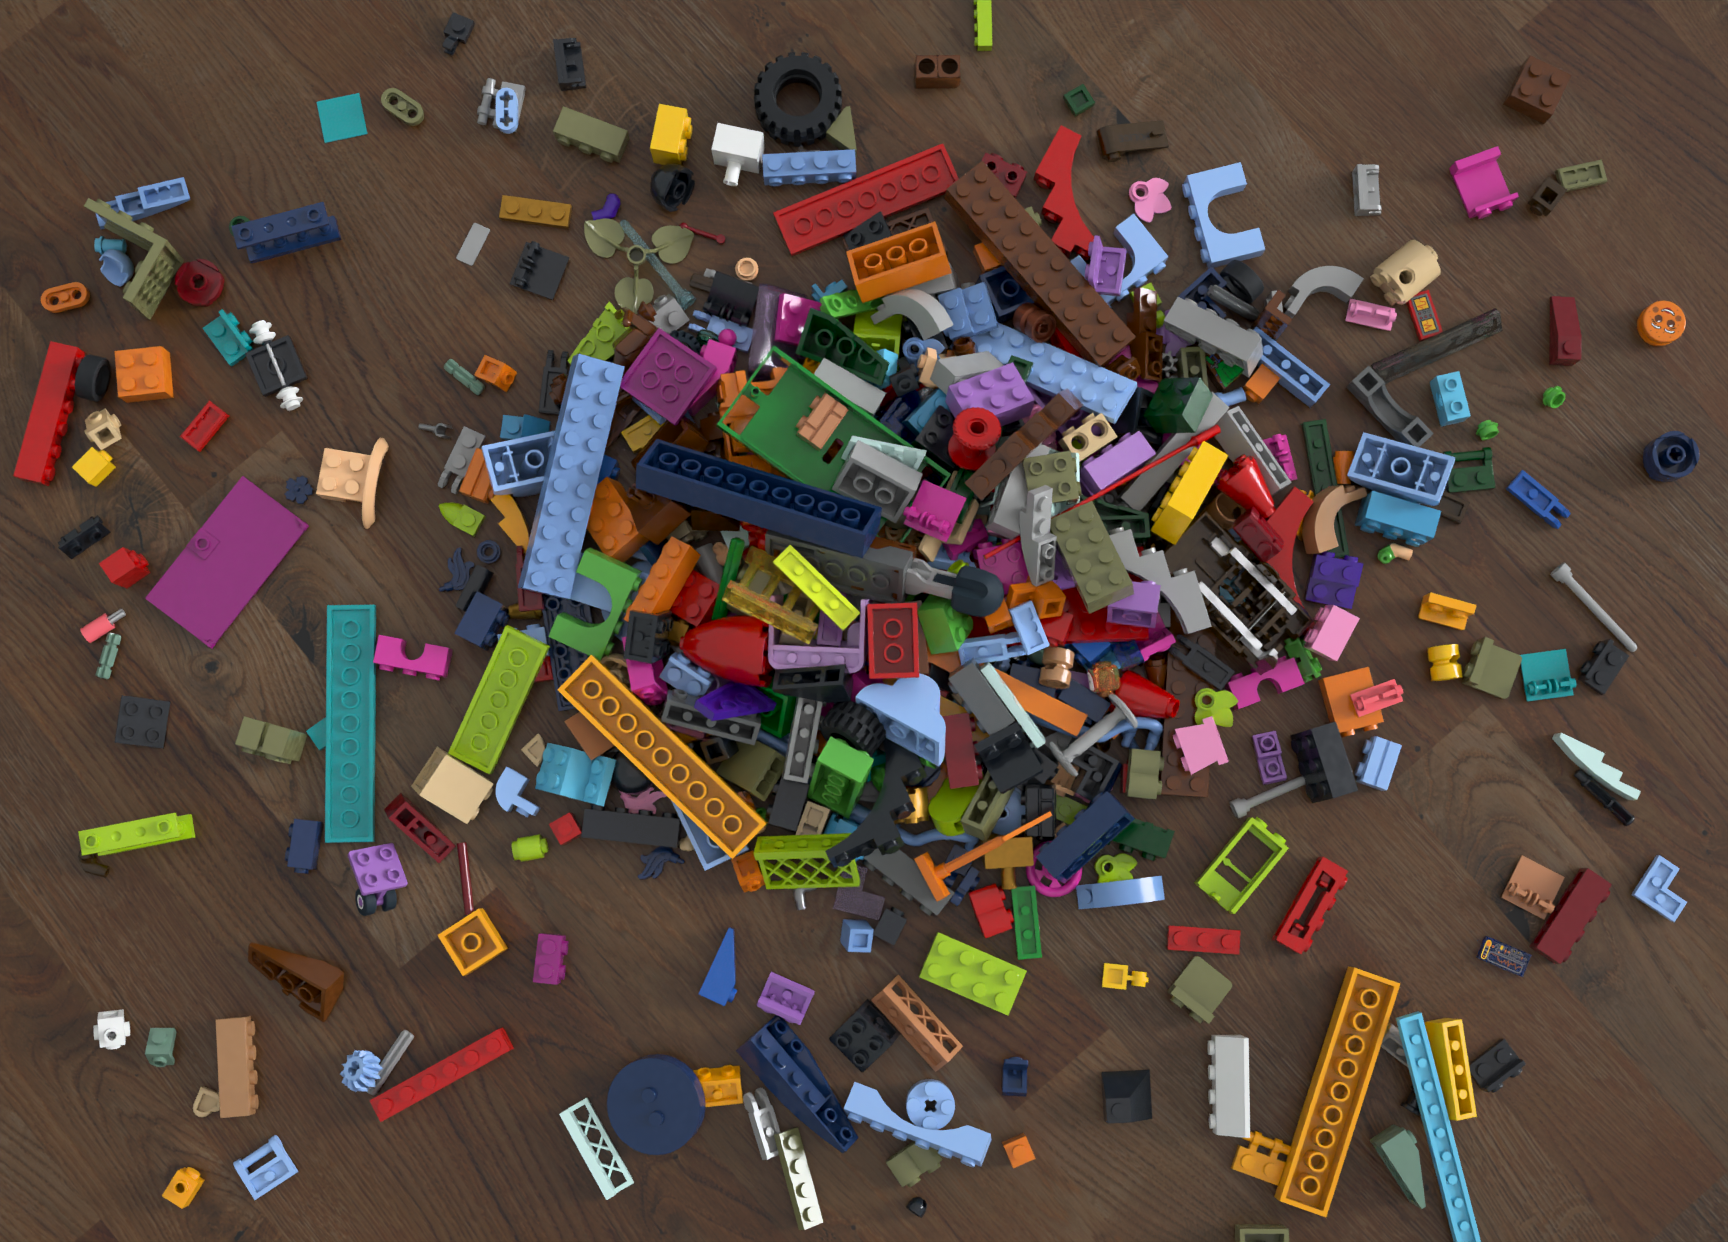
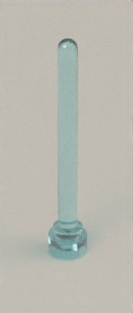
(683, 297)

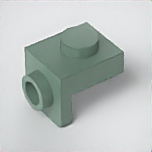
(160, 1046)

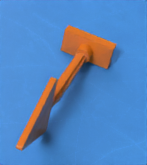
(935, 874)

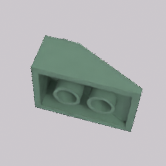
(1403, 1161)

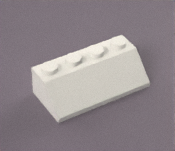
(1229, 1085)

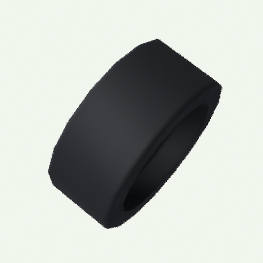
(1242, 281)
(92, 378)

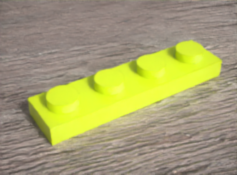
(816, 587)

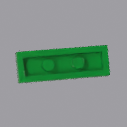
(1026, 922)

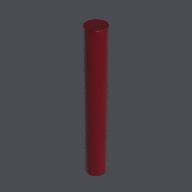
(465, 878)

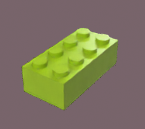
(972, 973)

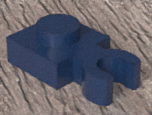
(969, 881)

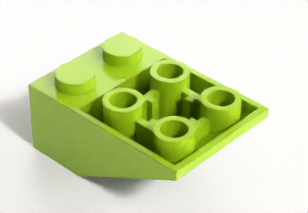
(880, 335)

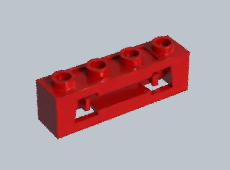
(1325, 902)

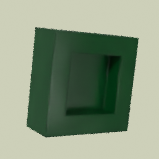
(1079, 100)

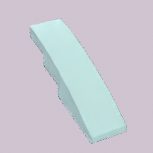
(1590, 762)

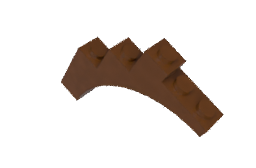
(1024, 442)

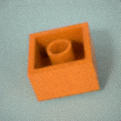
(143, 374)

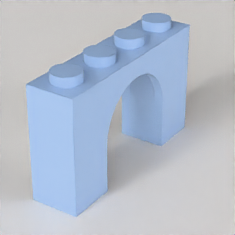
(1217, 246)
(1144, 253)

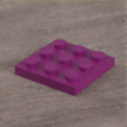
(667, 376)

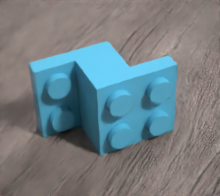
(574, 775)

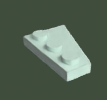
(909, 456)

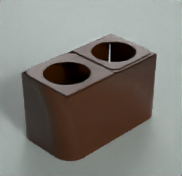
(929, 81)

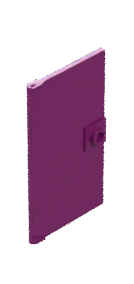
(227, 562)

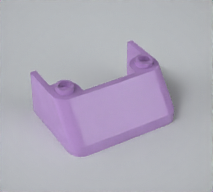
(851, 653)

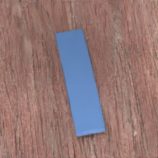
(150, 199)

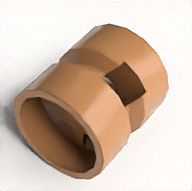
(1056, 669)

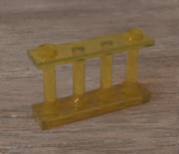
(765, 609)

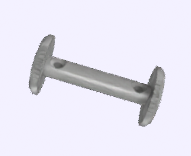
(1093, 734)

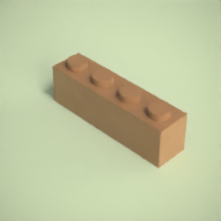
(236, 1066)

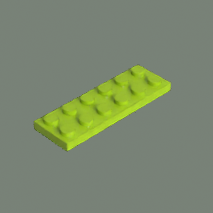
(499, 699)

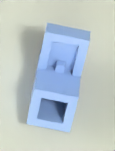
(509, 792)

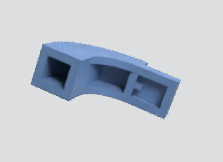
(1120, 892)

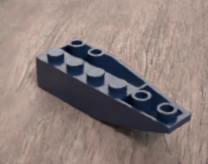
(797, 1081)

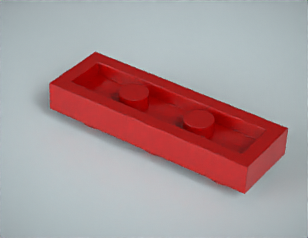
(1203, 939)

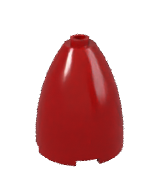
(731, 649)

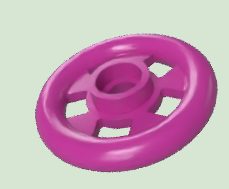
(1054, 889)

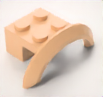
(352, 477)

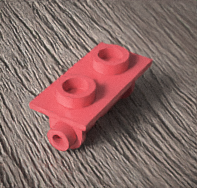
(1377, 697)

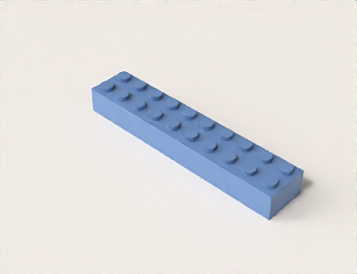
(571, 476)

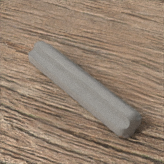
(391, 1059)

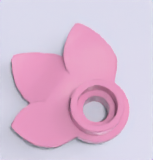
(1153, 200)

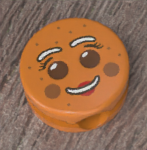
(1661, 323)

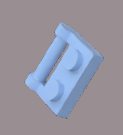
(271, 1173)

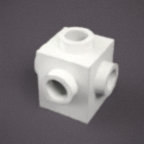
(111, 1029)

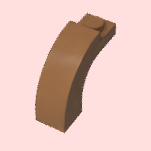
(1318, 521)

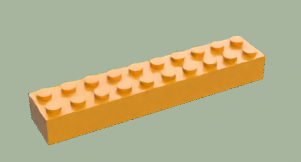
(662, 756)
(1337, 1091)

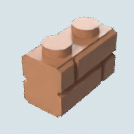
(821, 422)

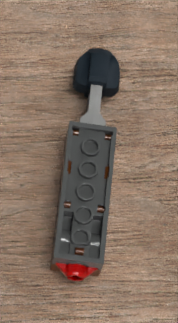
(892, 573)

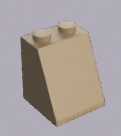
(452, 786)

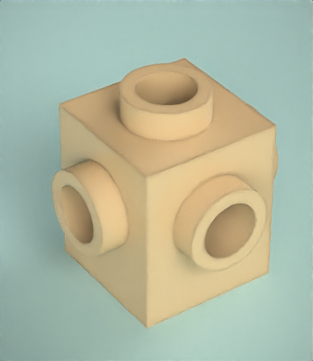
(103, 428)

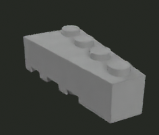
(1215, 334)

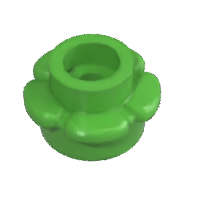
(1553, 397)
(1487, 430)

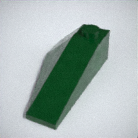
(830, 339)

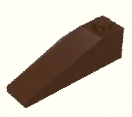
(306, 978)

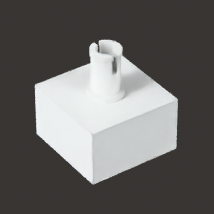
(737, 150)

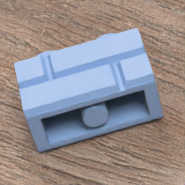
(1377, 763)

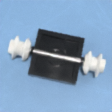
(276, 365)

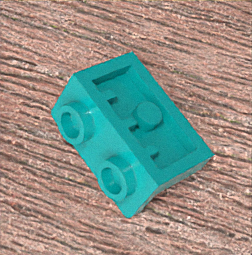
(228, 338)

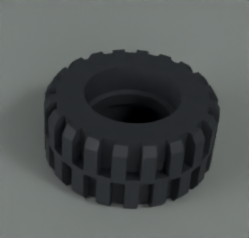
(797, 70)

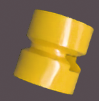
(1444, 662)

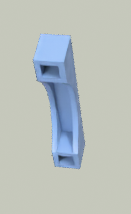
(964, 1142)

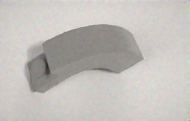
(1327, 279)
(918, 306)

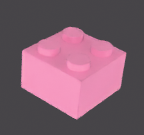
(1330, 632)

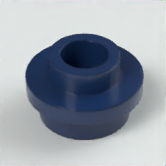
(483, 546)

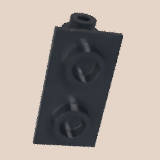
(77, 542)

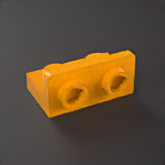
(1445, 611)
(721, 1085)

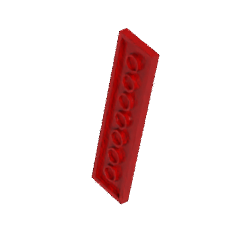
(852, 203)

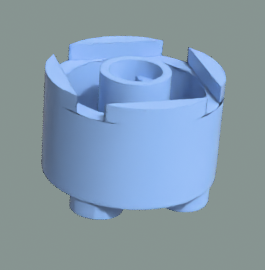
(929, 1118)

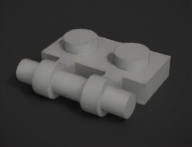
(489, 92)

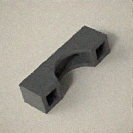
(1375, 398)

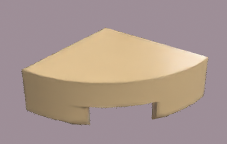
(535, 749)

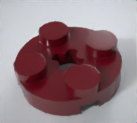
(205, 294)

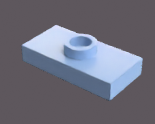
(1028, 627)

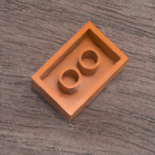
(612, 521)

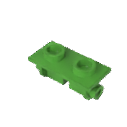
(1308, 664)

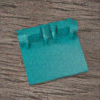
(1546, 675)

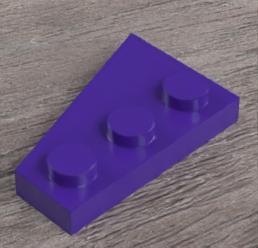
(733, 701)

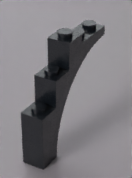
(893, 803)

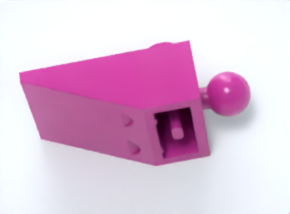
(724, 358)

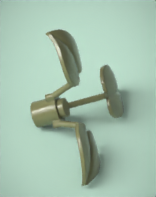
(606, 235)

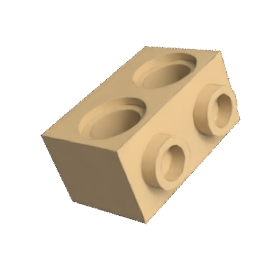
(1089, 442)
(813, 819)

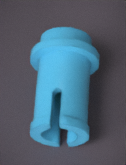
(102, 245)

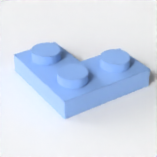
(1653, 889)

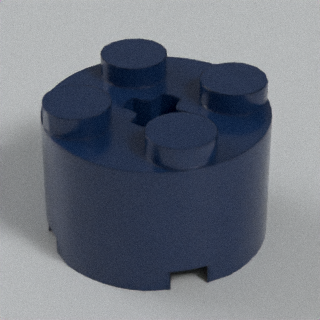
(1658, 452)

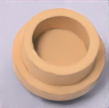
(746, 269)

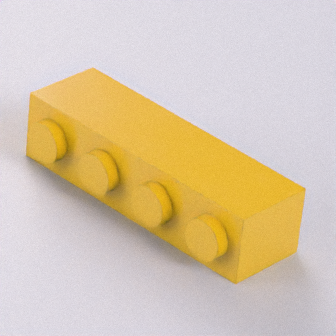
(1452, 1066)

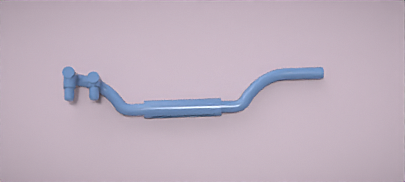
(1123, 726)
(861, 812)

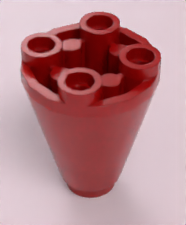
(1246, 486)
(1145, 697)

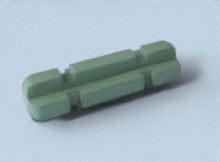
(464, 377)
(108, 655)

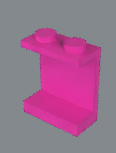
(1482, 184)

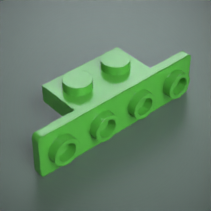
(847, 304)

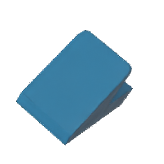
(518, 427)

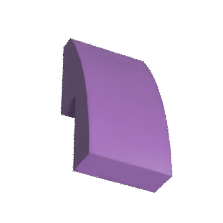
(1269, 757)

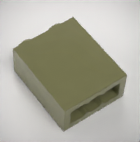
(753, 769)

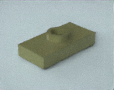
(1581, 175)

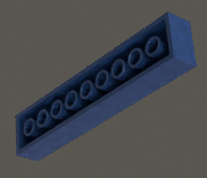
(758, 498)

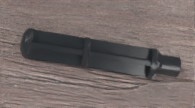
(1604, 797)

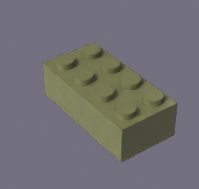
(1091, 557)

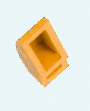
(514, 522)

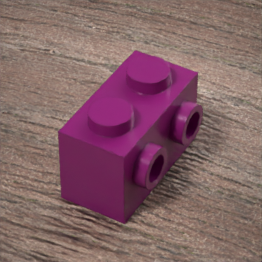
(549, 958)

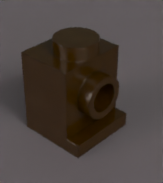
(1551, 192)

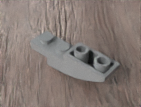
(1035, 535)

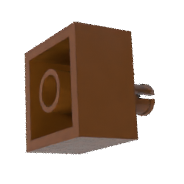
(655, 515)

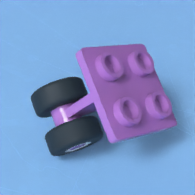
(377, 875)

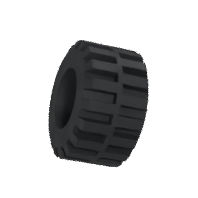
(854, 725)

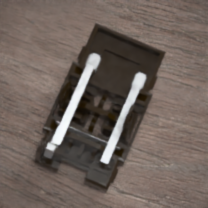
(1218, 556)

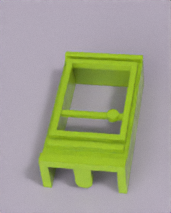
(1222, 890)

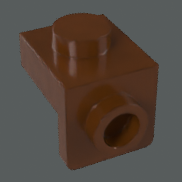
(1125, 367)

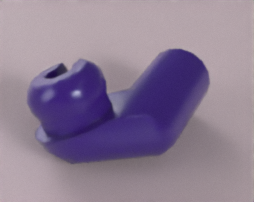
(610, 208)

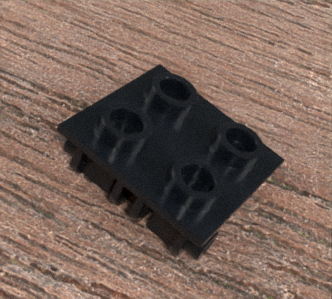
(868, 232)
(539, 270)
(731, 299)
(142, 722)

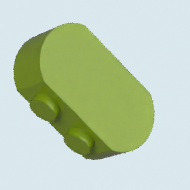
(950, 806)

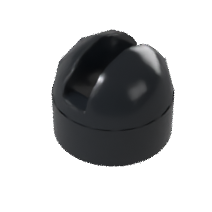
(917, 1206)

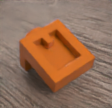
(495, 373)
(748, 872)

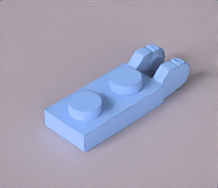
(716, 325)
(990, 648)

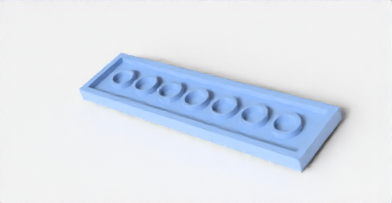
(1057, 370)

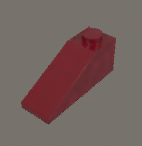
(1564, 332)
(419, 827)

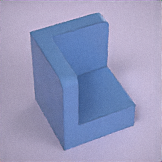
(856, 935)

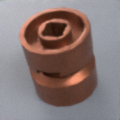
(1034, 322)

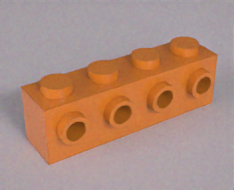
(665, 578)

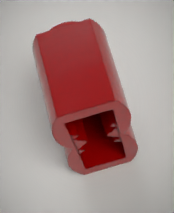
(990, 910)

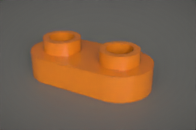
(66, 296)

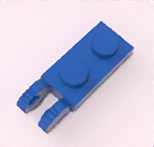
(1537, 498)

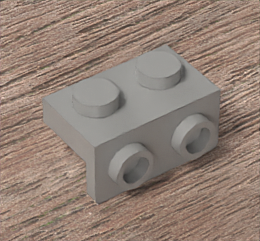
(669, 314)

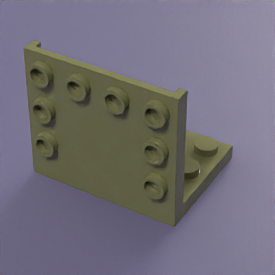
(159, 266)

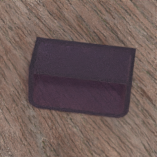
(764, 333)

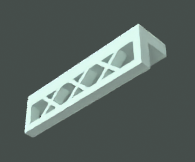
(1013, 705)
(588, 1153)

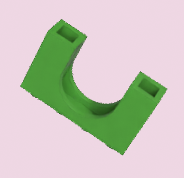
(620, 582)

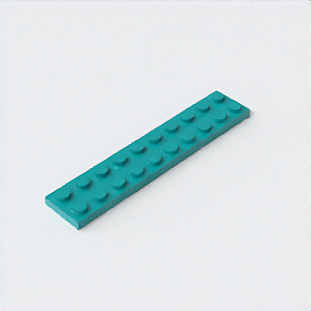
(350, 724)

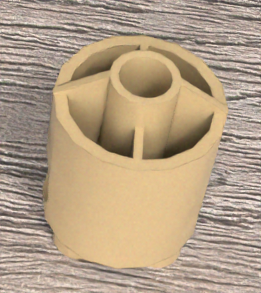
(1406, 272)

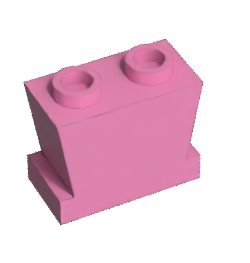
(1200, 745)

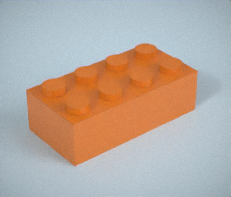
(898, 262)

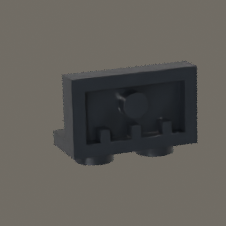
(1603, 666)
(1495, 1066)

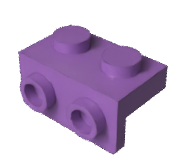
(785, 998)

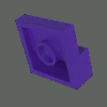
(1333, 579)

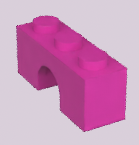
(433, 662)
(1283, 676)

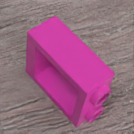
(646, 681)

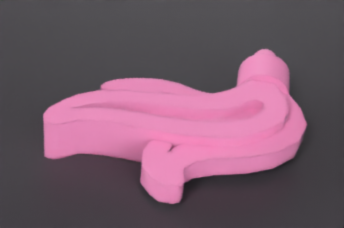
(642, 802)

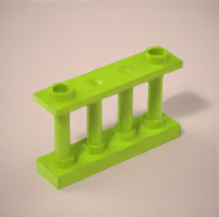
(136, 834)

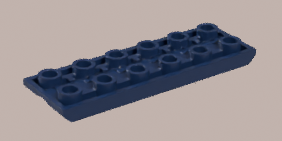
(564, 658)

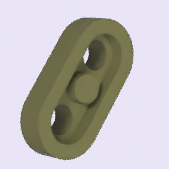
(403, 108)

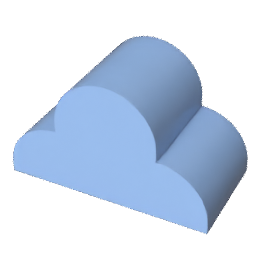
(518, 464)
(1400, 470)
(909, 714)

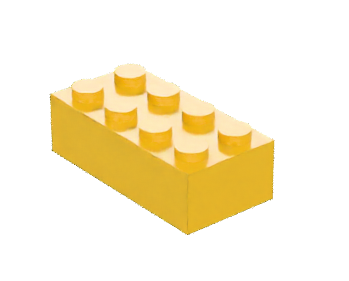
(1187, 492)

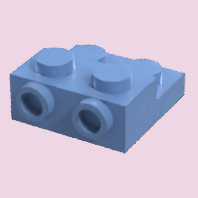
(969, 311)

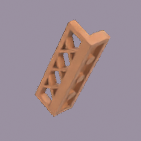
(913, 1026)

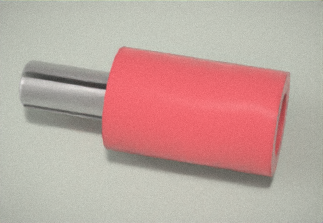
(101, 625)

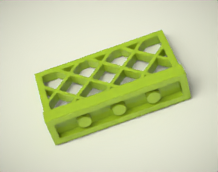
(804, 848)

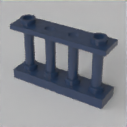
(286, 232)

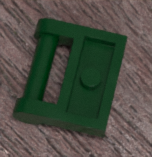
(1471, 478)

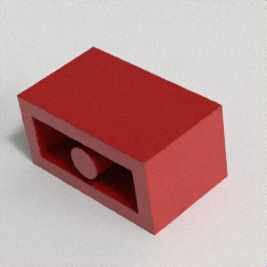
(125, 567)

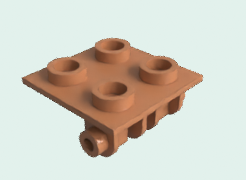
(588, 736)
(1533, 887)

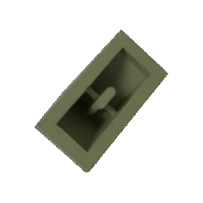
(842, 131)

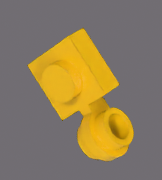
(1117, 975)

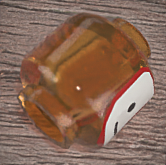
(1104, 678)

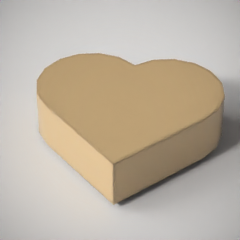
(206, 1102)

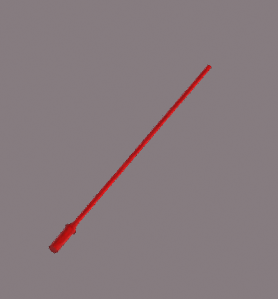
(1194, 441)

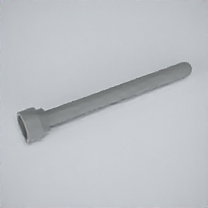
(1563, 574)
(1242, 806)

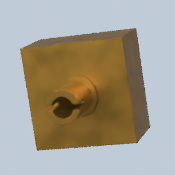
(1011, 854)

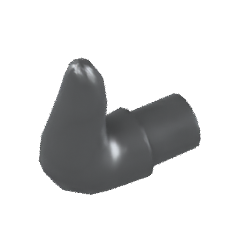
(799, 897)

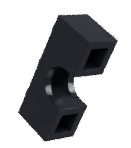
(714, 748)

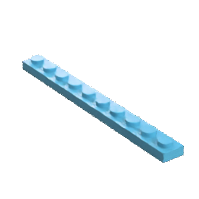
(1437, 1128)

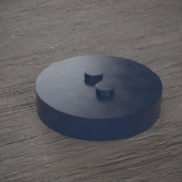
(656, 1104)

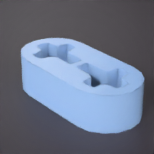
(501, 110)

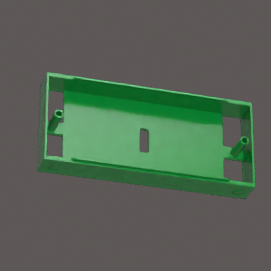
(773, 430)

